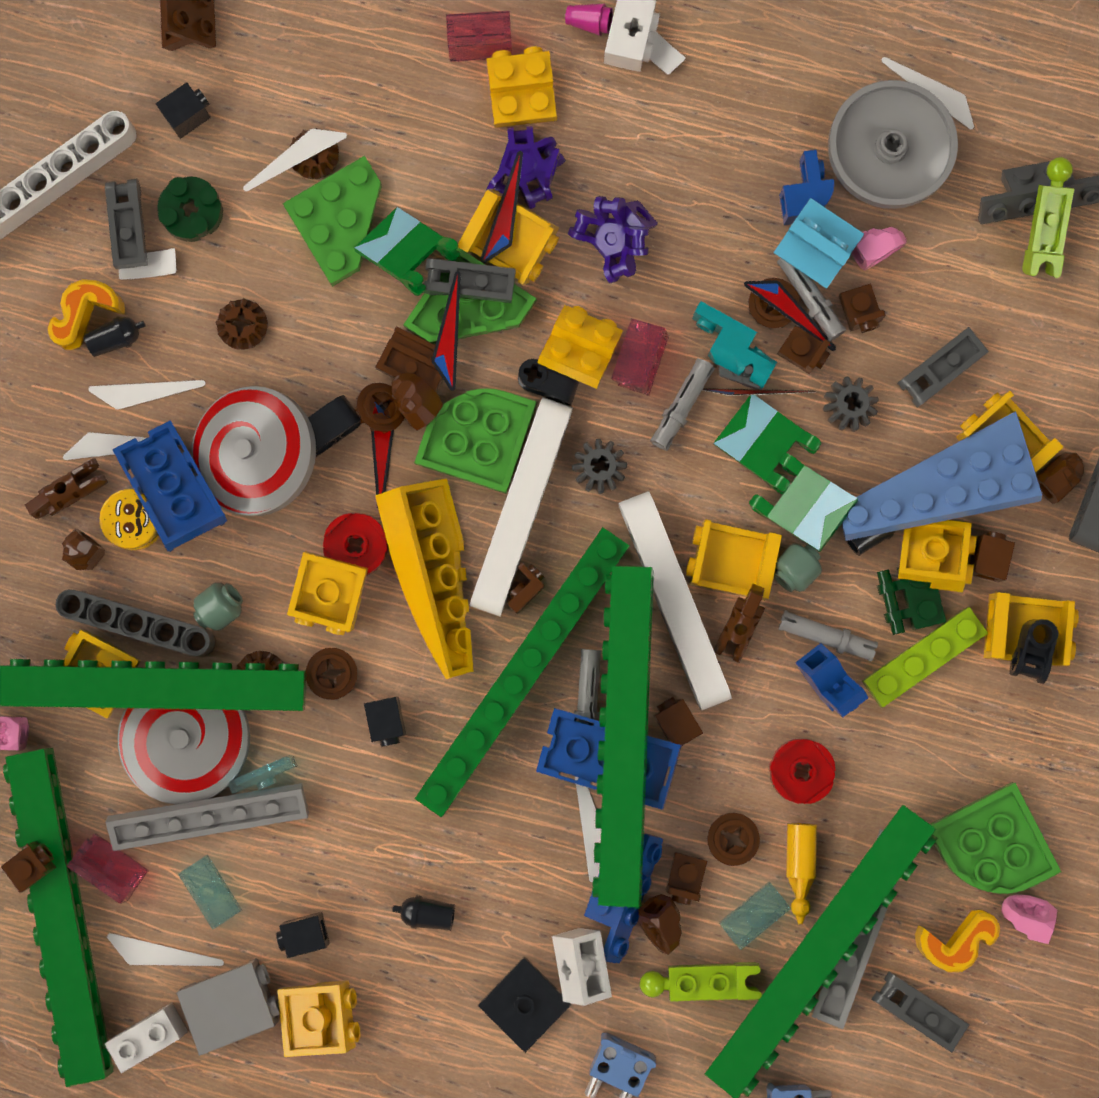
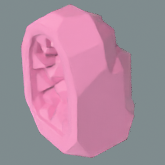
(877, 246)
(13, 733)
(1030, 916)

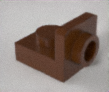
(861, 308)
(804, 350)
(522, 594)
(29, 865)
(686, 878)

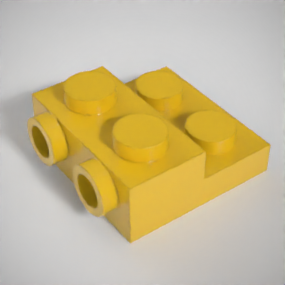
(521, 87)
(580, 345)
(938, 554)
(327, 593)
(91, 647)
(318, 1019)

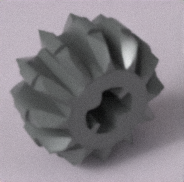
(839, 406)
(595, 456)

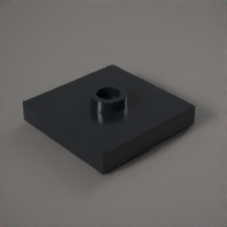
(524, 1004)

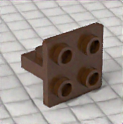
(187, 23)

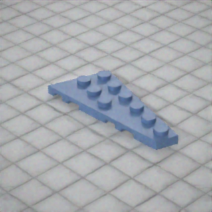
(966, 479)

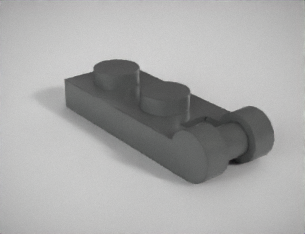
(126, 225)
(477, 280)
(944, 366)
(921, 1012)

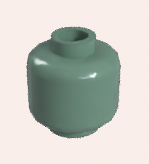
(797, 568)
(217, 606)

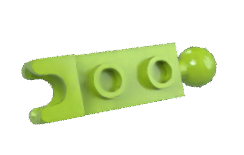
(1050, 221)
(703, 982)

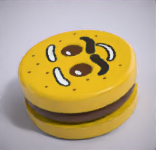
(126, 521)

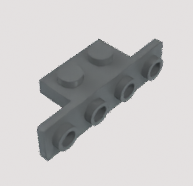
(1022, 191)

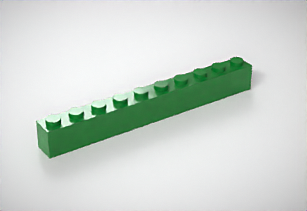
(521, 672)
(152, 686)
(625, 737)
(59, 921)
(820, 952)

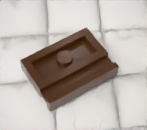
(409, 355)

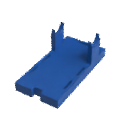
(176, 500)
(576, 753)

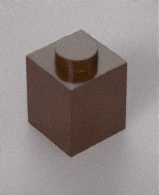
(992, 556)
(677, 721)

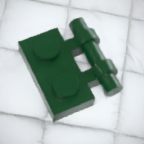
(922, 603)

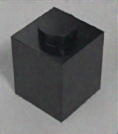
(184, 109)
(385, 721)
(303, 935)

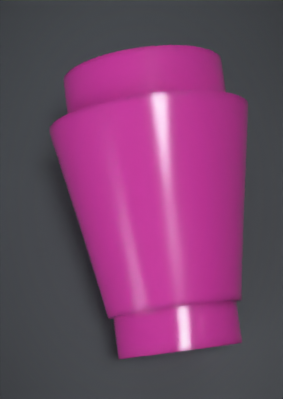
(590, 17)

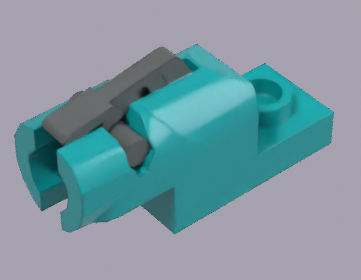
(732, 349)

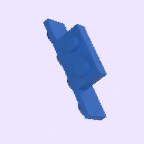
(625, 918)

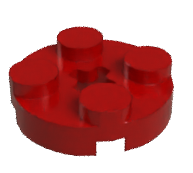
(356, 526)
(798, 789)

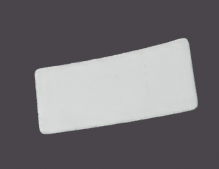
(662, 53)
(159, 264)

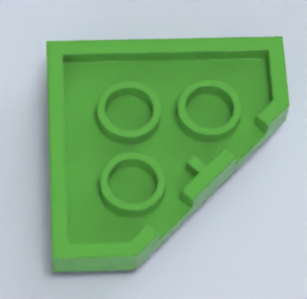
(337, 217)
(475, 315)

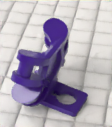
(532, 165)
(615, 236)

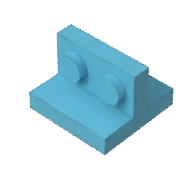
(818, 243)

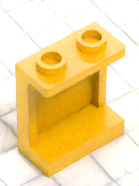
(531, 238)
(998, 407)
(733, 559)
(1009, 613)

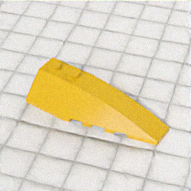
(427, 559)

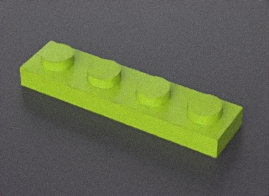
(924, 657)

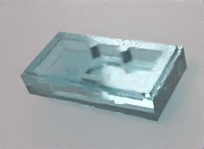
(262, 776)
(210, 892)
(754, 915)

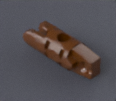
(66, 490)
(742, 623)

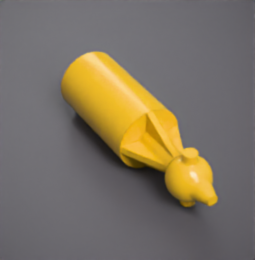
(801, 865)

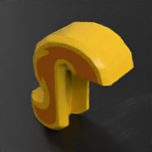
(77, 308)
(963, 946)

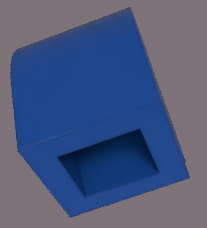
(795, 196)
(831, 681)

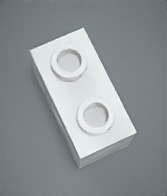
(626, 50)
(581, 966)
(146, 1037)

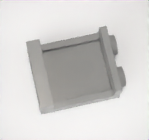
(229, 1006)

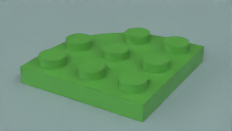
(478, 437)
(995, 843)

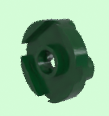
(181, 192)

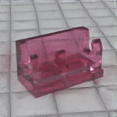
(478, 35)
(640, 356)
(107, 869)

